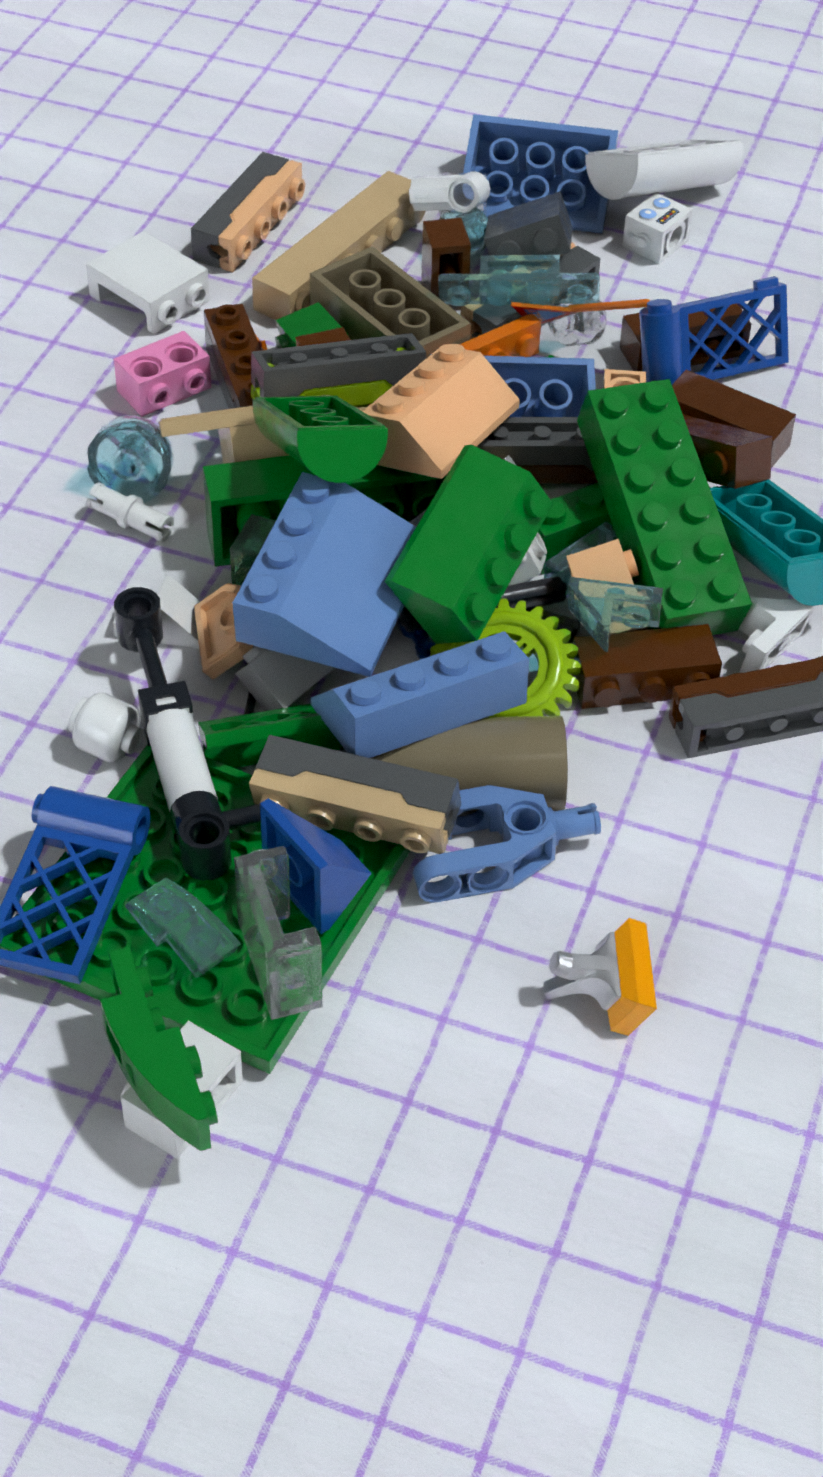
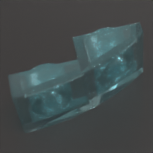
(186, 924)

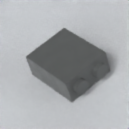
(530, 228)

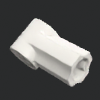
(446, 192)

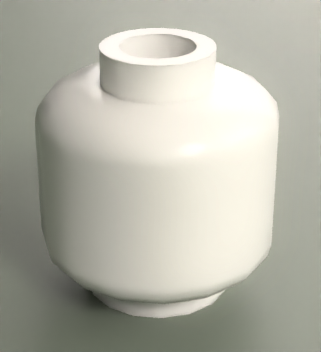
(105, 727)

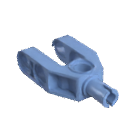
(528, 842)

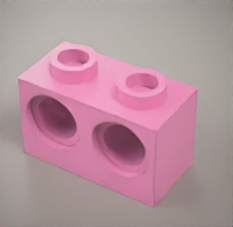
(162, 373)

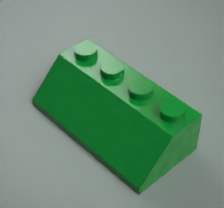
(468, 545)

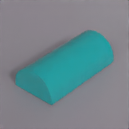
(775, 536)

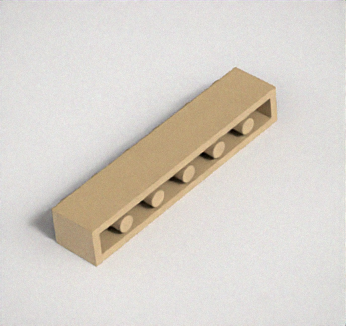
(369, 219)

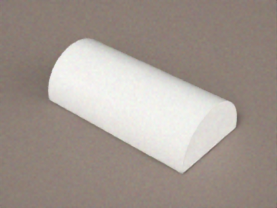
(663, 167)

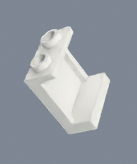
(150, 278)

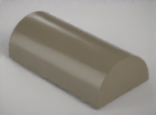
(499, 752)

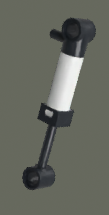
(176, 747)

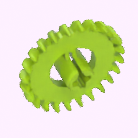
(548, 646)

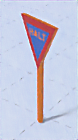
(549, 313)

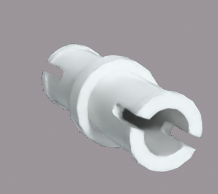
(130, 512)

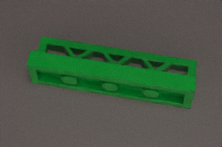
(241, 738)

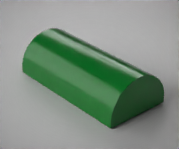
(323, 434)

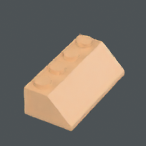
(440, 408)

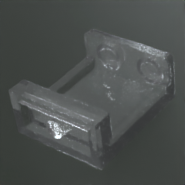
(284, 964)

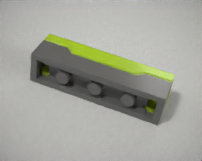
(349, 369)

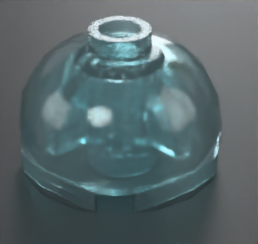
(131, 457)

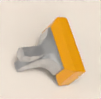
(614, 974)

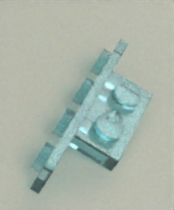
(520, 280)

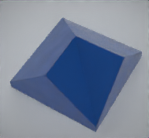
(321, 867)

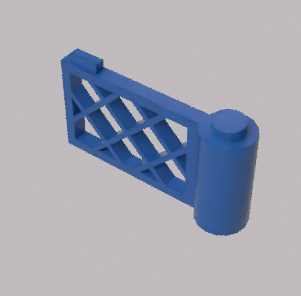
(667, 334)
(83, 825)

